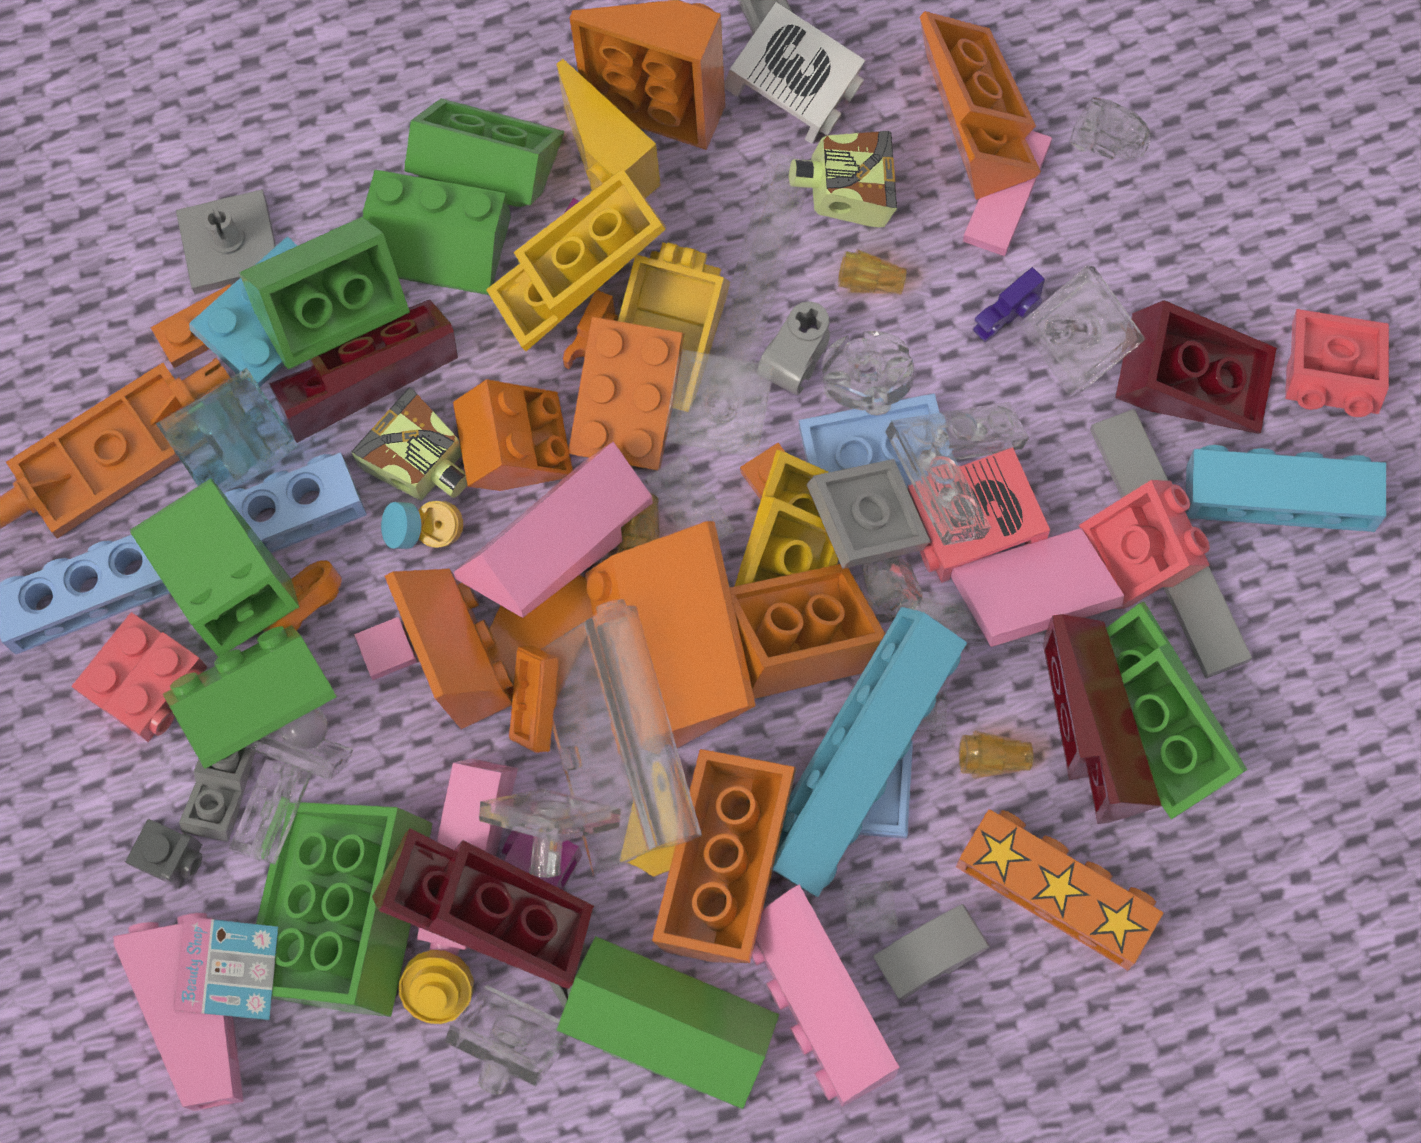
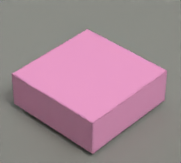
(385, 648)

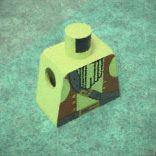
(851, 177)
(412, 450)

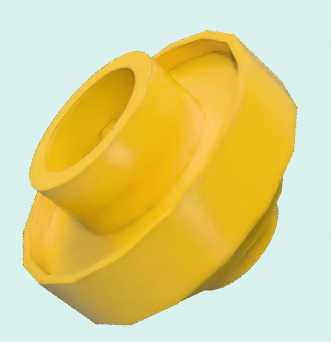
(436, 986)

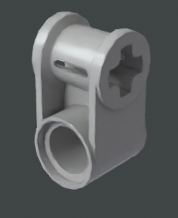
(796, 352)

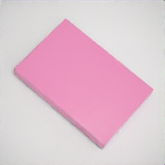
(1025, 586)

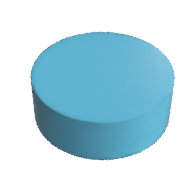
(401, 525)

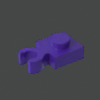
(1016, 300)

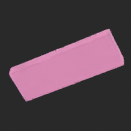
(999, 213)

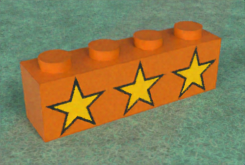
(1059, 888)

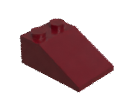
(1196, 369)

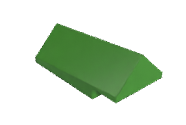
(1176, 726)
(668, 1022)

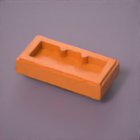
(533, 698)

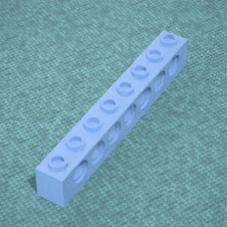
(114, 593)

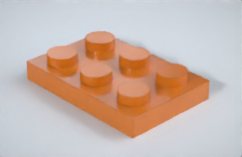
(626, 391)

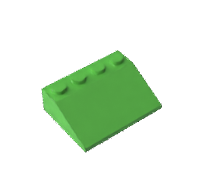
(319, 894)

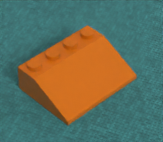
(656, 65)
(686, 624)

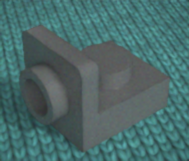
(165, 854)

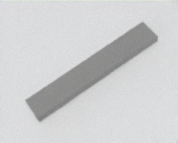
(1198, 598)

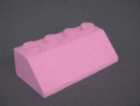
(822, 1000)

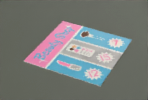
(226, 968)

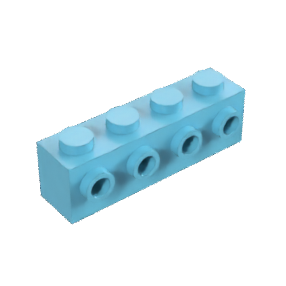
(1286, 489)

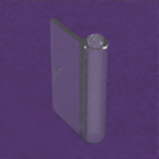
(619, 737)

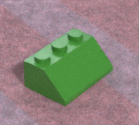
(482, 150)
(439, 229)
(325, 291)
(248, 694)

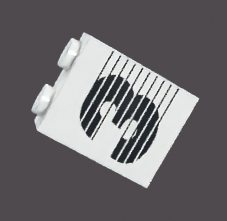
(797, 70)

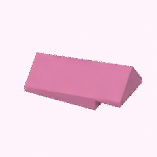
(558, 534)

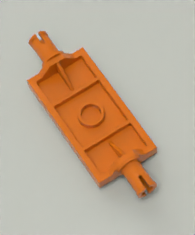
(102, 451)

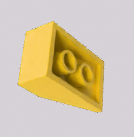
(606, 136)

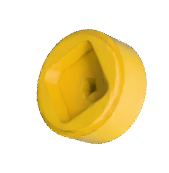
(440, 524)

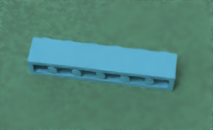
(864, 747)

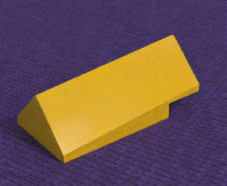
(574, 258)
(787, 526)

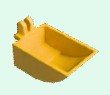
(676, 294)

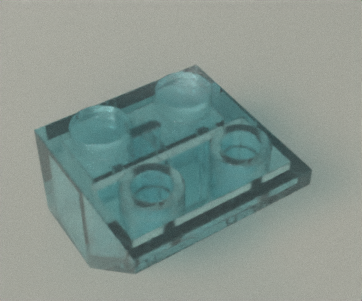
(228, 433)

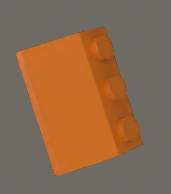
(804, 629)
(451, 643)

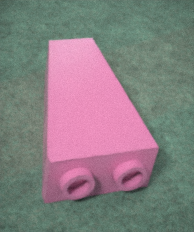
(193, 1046)

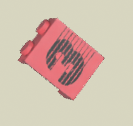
(1007, 504)

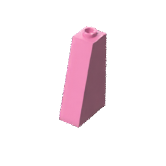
(468, 785)

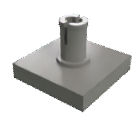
(225, 238)
(868, 513)

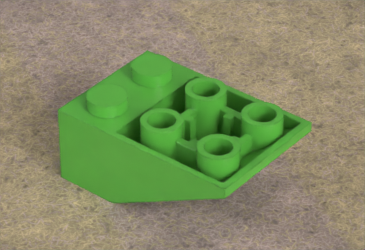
(216, 567)

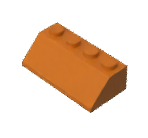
(724, 875)

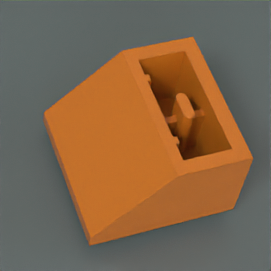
(511, 436)

